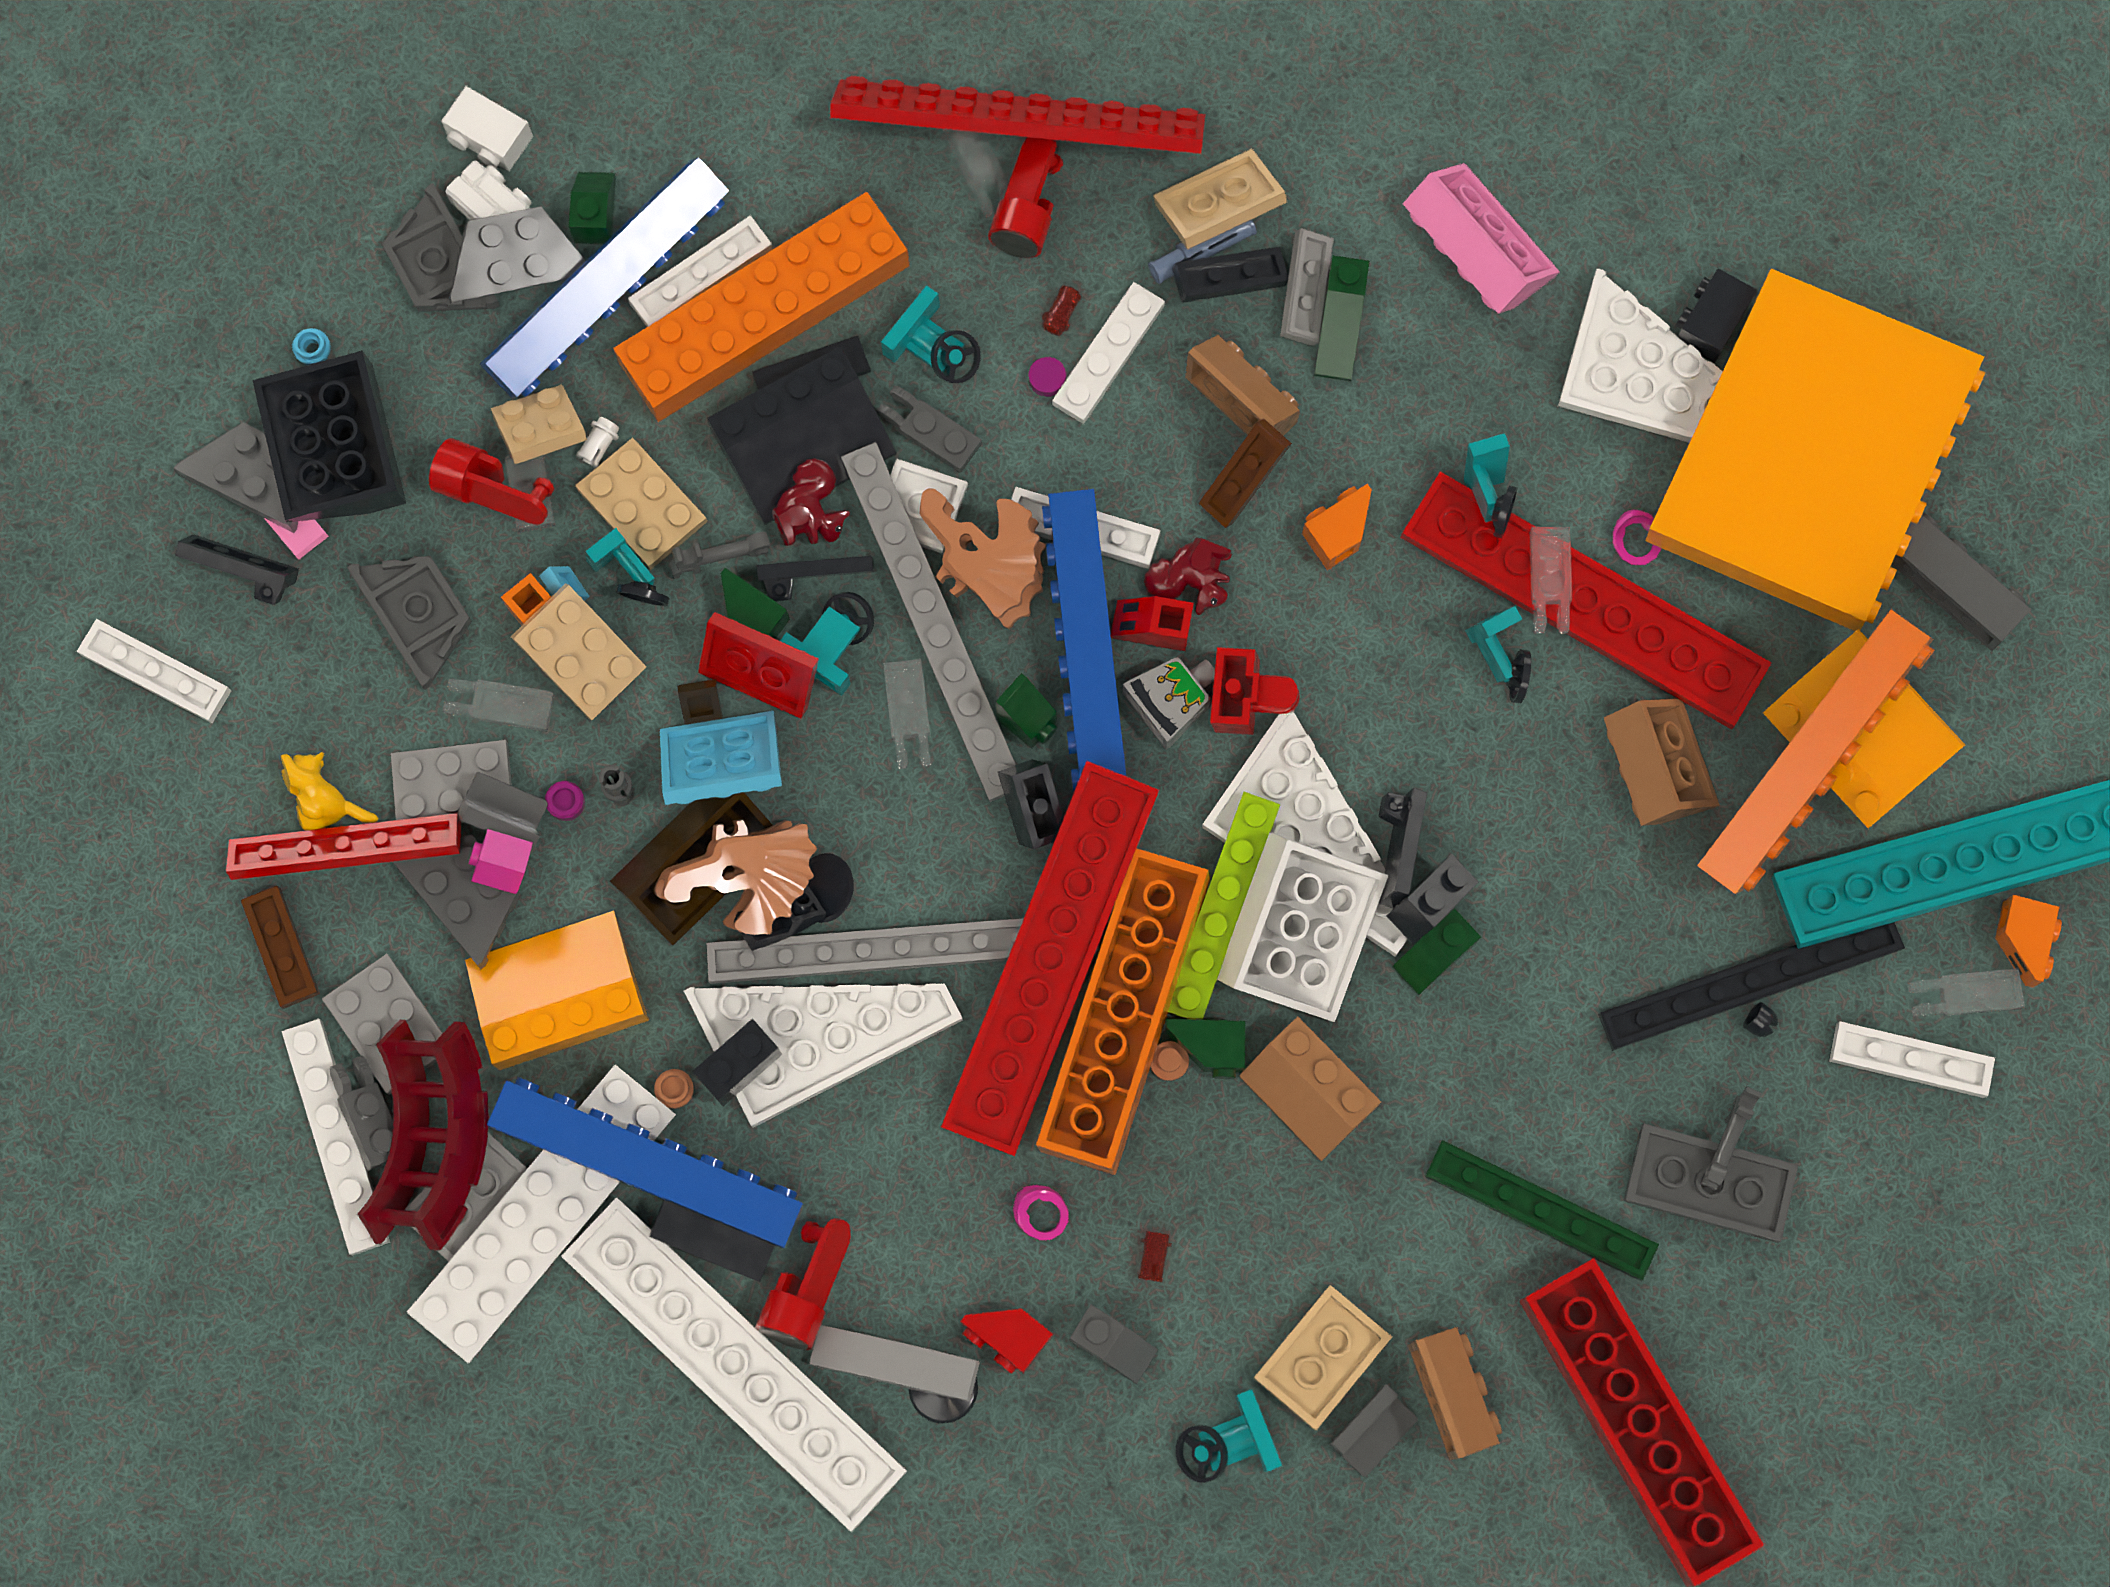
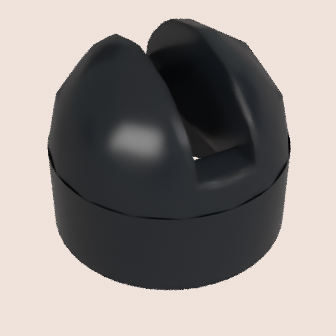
(1759, 1020)

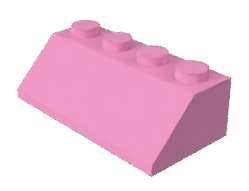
(1479, 237)

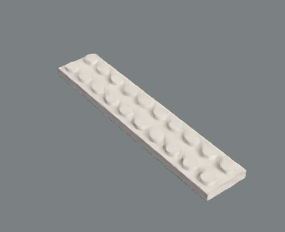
(734, 1364)

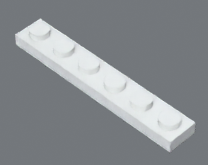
(338, 1152)

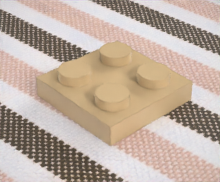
(538, 424)

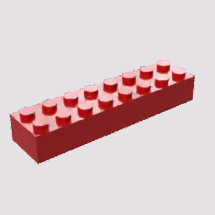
(1641, 1424)

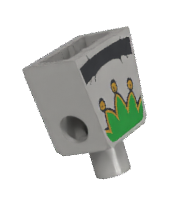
(1170, 697)

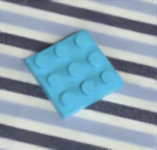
(719, 758)

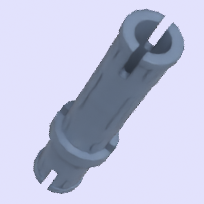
(1162, 268)

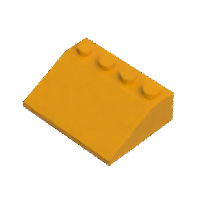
(1893, 758)
(556, 991)

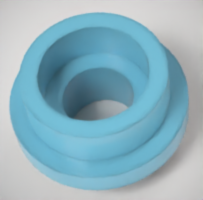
(307, 337)

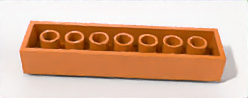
(762, 306)
(1815, 752)
(1123, 1012)

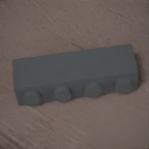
(1960, 584)

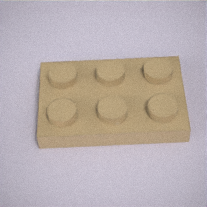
(1220, 198)
(641, 503)
(578, 651)
(1322, 1357)

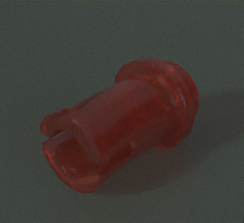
(1057, 318)
(1154, 1256)

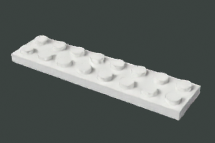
(528, 1229)

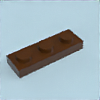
(1245, 473)
(280, 947)

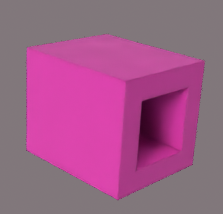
(500, 861)

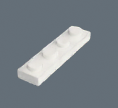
(701, 271)
(1108, 353)
(1118, 537)
(154, 671)
(1912, 1059)

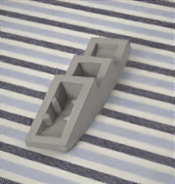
(894, 1363)

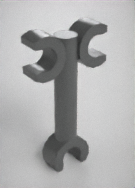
(692, 558)
(1736, 1120)

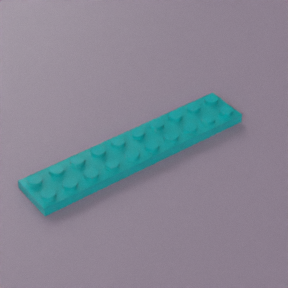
(1946, 865)

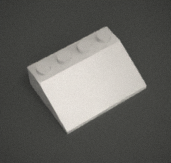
(1302, 927)

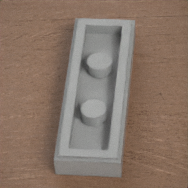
(1306, 287)

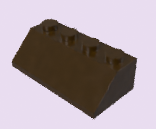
(679, 842)

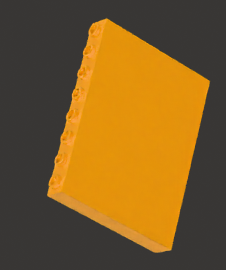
(1817, 451)

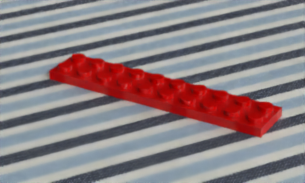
(1018, 116)
(1605, 607)
(1050, 958)

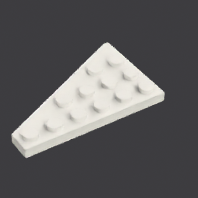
(1635, 368)
(1310, 811)
(821, 1033)

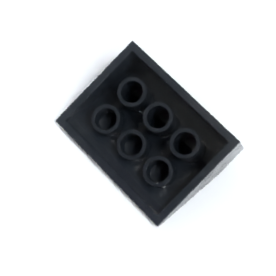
(798, 418)
(329, 440)

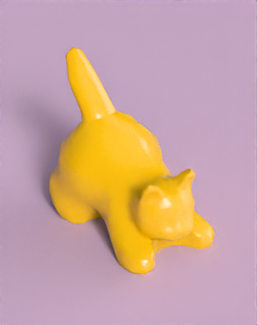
(317, 800)

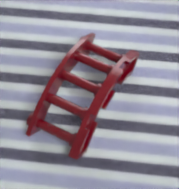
(464, 1136)

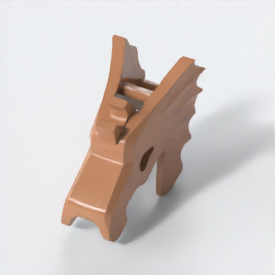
(1002, 570)
(767, 866)

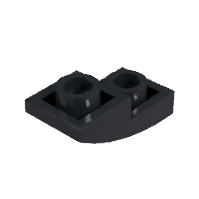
(805, 912)

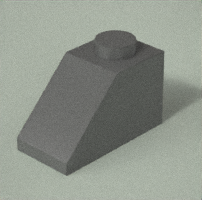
(1113, 1344)

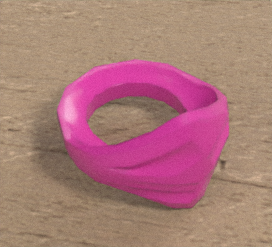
(1628, 518)
(1026, 1197)

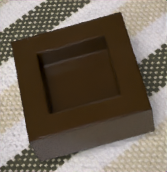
(700, 701)

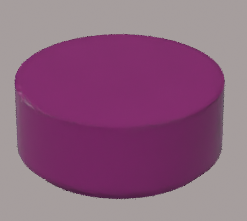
(1047, 376)
(565, 800)

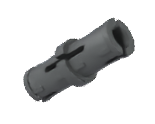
(620, 782)

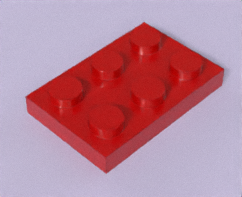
(758, 665)

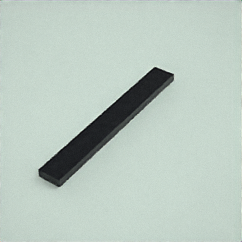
(1744, 984)

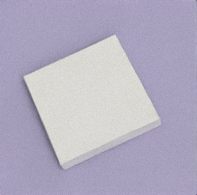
(910, 484)

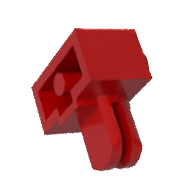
(1242, 692)

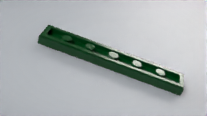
(1542, 1210)

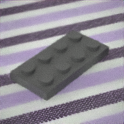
(1669, 1176)

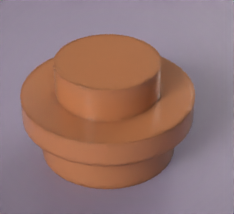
(1169, 1061)
(674, 1088)

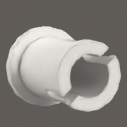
(598, 441)

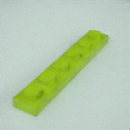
(1222, 906)

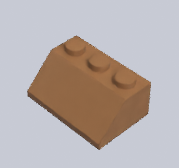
(1238, 387)
(1660, 761)
(1309, 1088)
(1455, 1393)

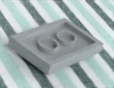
(438, 778)
(372, 1005)
(497, 1177)

